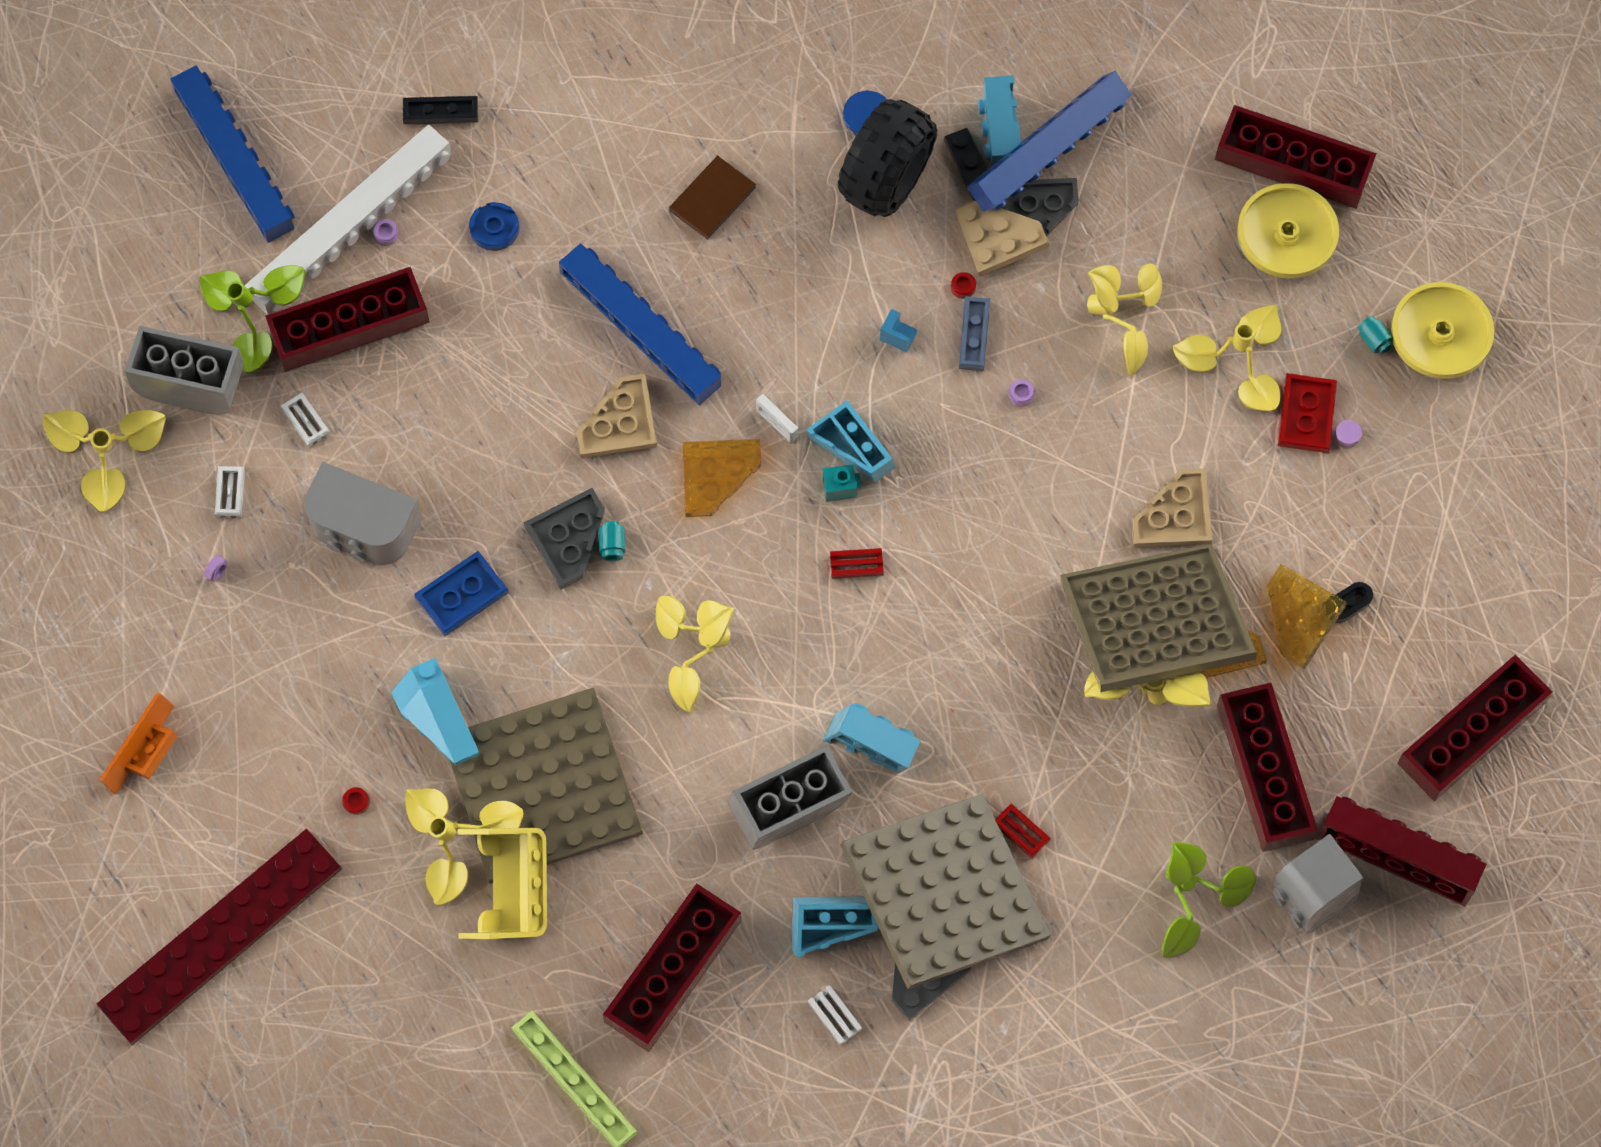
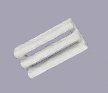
(776, 418)
(316, 436)
(228, 512)
(821, 996)

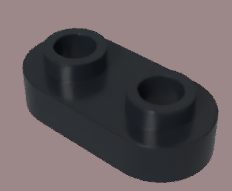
(1354, 606)

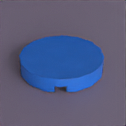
(859, 108)
(494, 226)

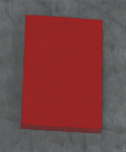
(1307, 413)

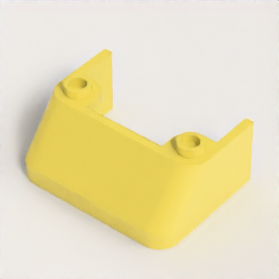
(517, 883)

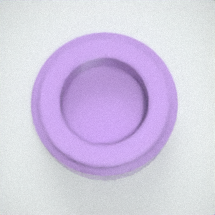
(385, 232)
(1021, 392)
(1348, 433)
(215, 568)

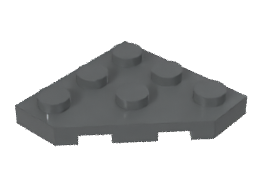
(1045, 201)
(567, 536)
(916, 999)

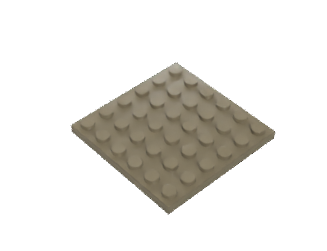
(1157, 617)
(556, 768)
(945, 890)

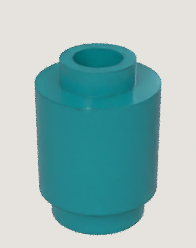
(1375, 335)
(612, 541)

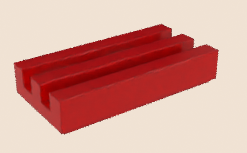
(860, 553)
(1038, 846)

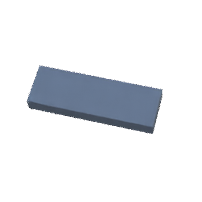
(974, 333)

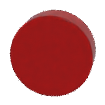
(963, 285)
(355, 800)

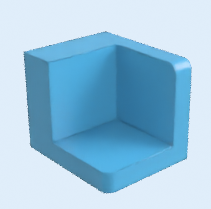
(897, 333)

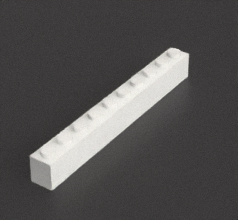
(359, 210)

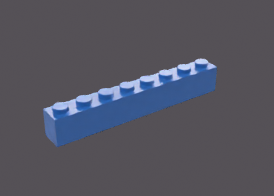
(1049, 141)
(233, 154)
(640, 323)

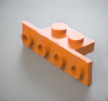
(143, 747)

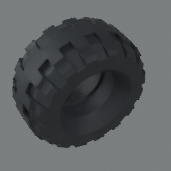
(887, 157)

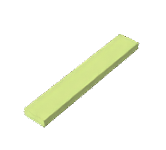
(574, 1080)

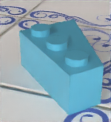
(1000, 117)
(852, 441)
(873, 737)
(828, 920)

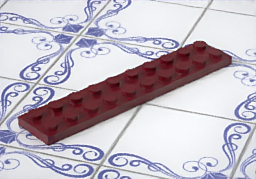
(218, 936)

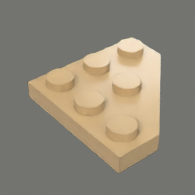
(999, 236)
(619, 421)
(1176, 513)

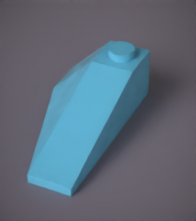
(430, 705)

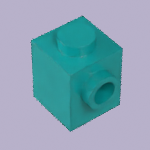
(840, 482)

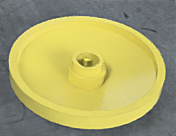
(1288, 230)
(1442, 330)

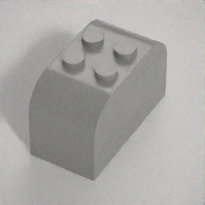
(184, 370)
(360, 516)
(789, 798)
(1317, 885)

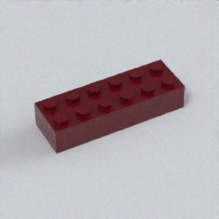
(1295, 156)
(347, 319)
(1474, 727)
(1267, 767)
(1403, 851)
(672, 967)

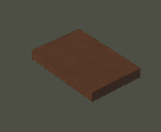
(712, 197)

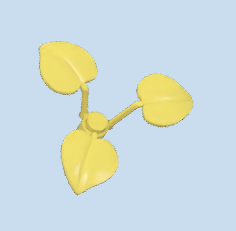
(1105, 302)
(1260, 325)
(104, 486)
(714, 632)
(1183, 690)
(426, 814)

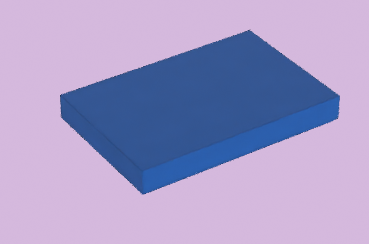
(461, 593)

